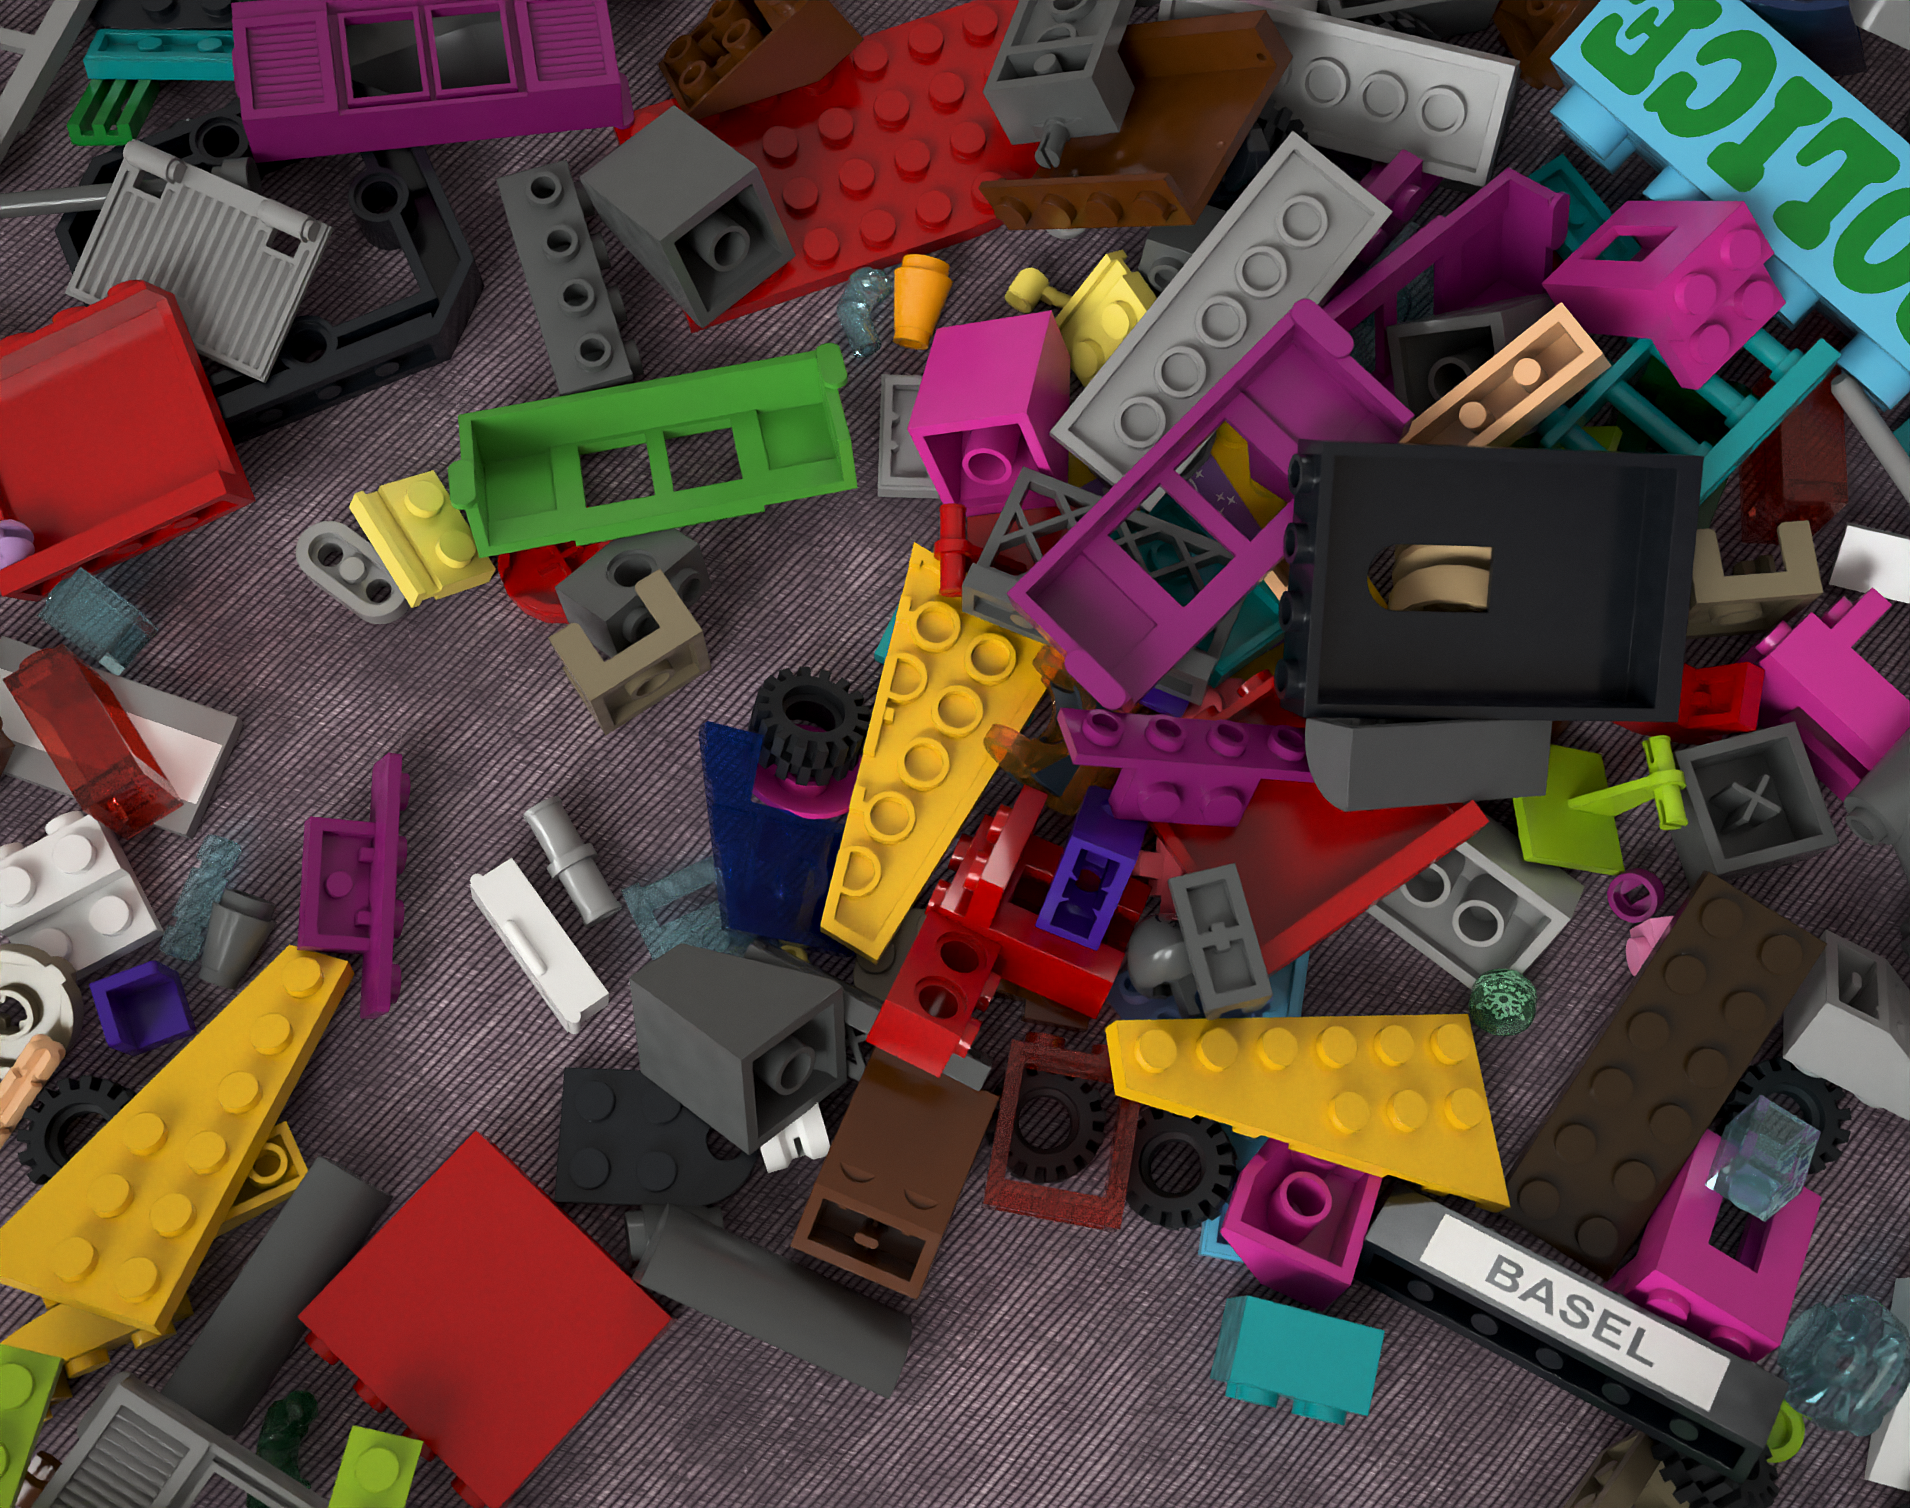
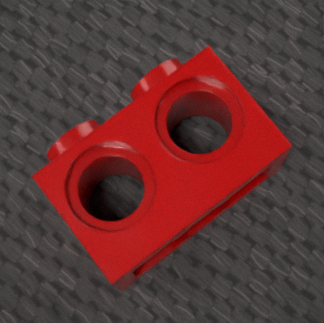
(935, 995)

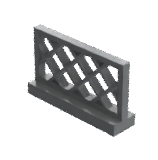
(986, 587)

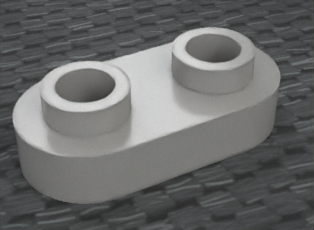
(355, 576)

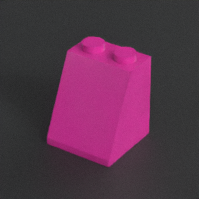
(990, 409)

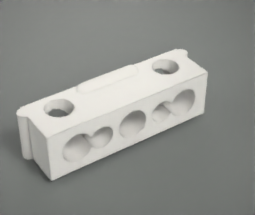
(539, 944)

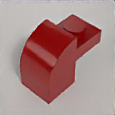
(1711, 704)

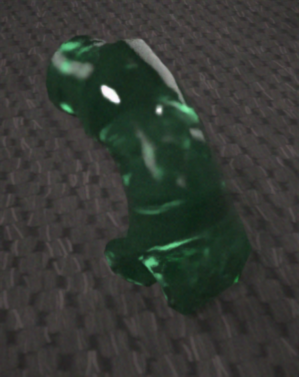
(282, 1433)

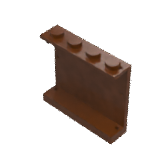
(1189, 114)

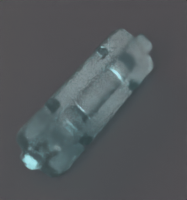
(197, 896)

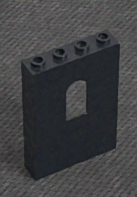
(1579, 587)

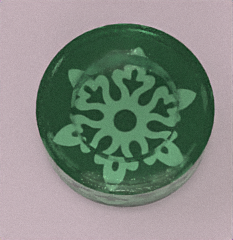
(1503, 1002)

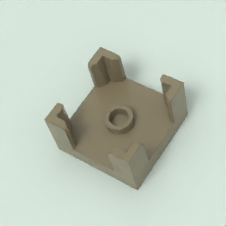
(1755, 594)
(644, 671)

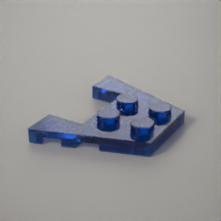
(767, 860)

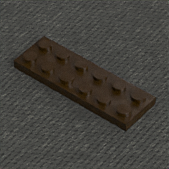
(1658, 1073)

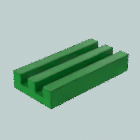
(101, 109)

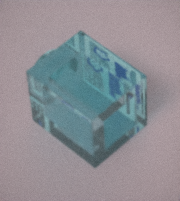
(97, 621)
(1763, 1158)

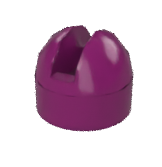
(1646, 905)

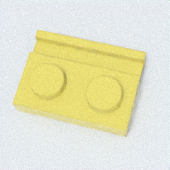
(1103, 314)
(421, 538)

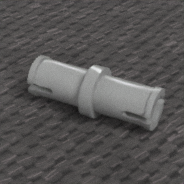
(572, 861)

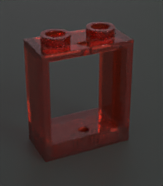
(1797, 468)
(92, 741)
(1104, 1213)

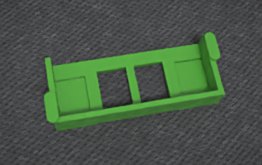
(525, 470)

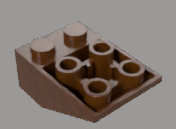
(755, 52)
(895, 1173)

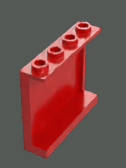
(109, 438)
(1303, 858)
(484, 1321)

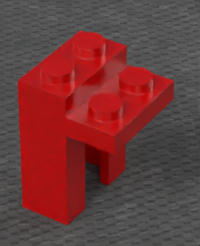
(1016, 867)

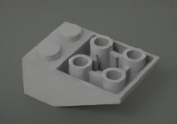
(1853, 1025)

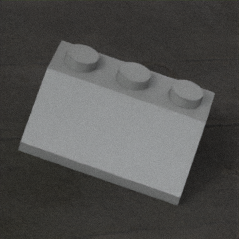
(1482, 906)

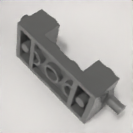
(1062, 73)

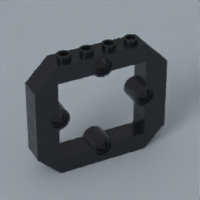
(358, 352)

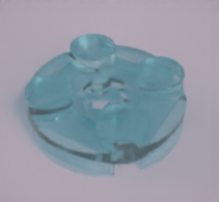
(1868, 1387)

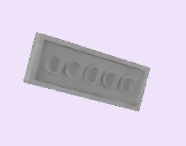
(1383, 89)
(1274, 246)

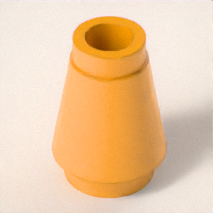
(919, 298)

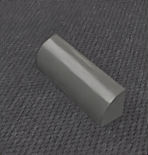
(1425, 760)
(776, 1300)
(258, 1316)

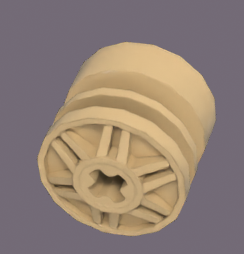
(1440, 578)

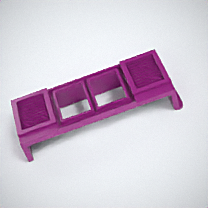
(300, 91)
(1481, 253)
(1103, 607)

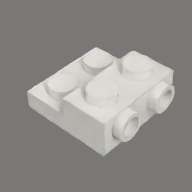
(74, 895)

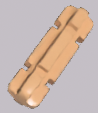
(27, 1080)

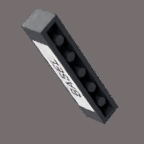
(1572, 1332)

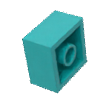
(1296, 1355)

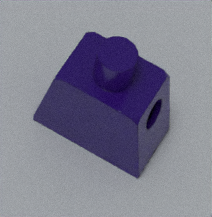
(1098, 845)

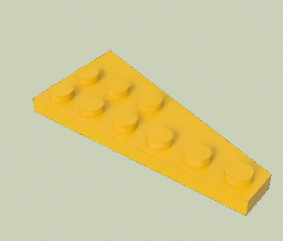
(924, 754)
(1345, 1089)
(153, 1186)

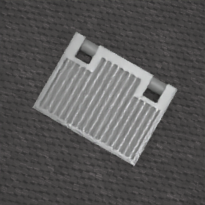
(209, 250)

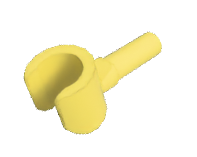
(1030, 288)

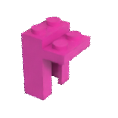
(1689, 289)
(1834, 696)
(1693, 1285)

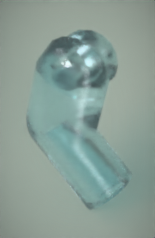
(854, 309)

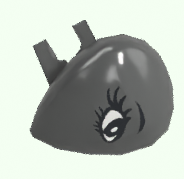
(1161, 964)

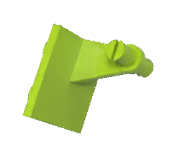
(1576, 818)

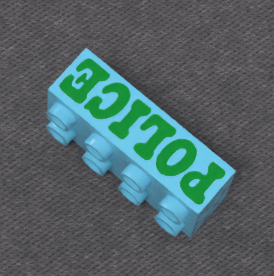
(1753, 120)

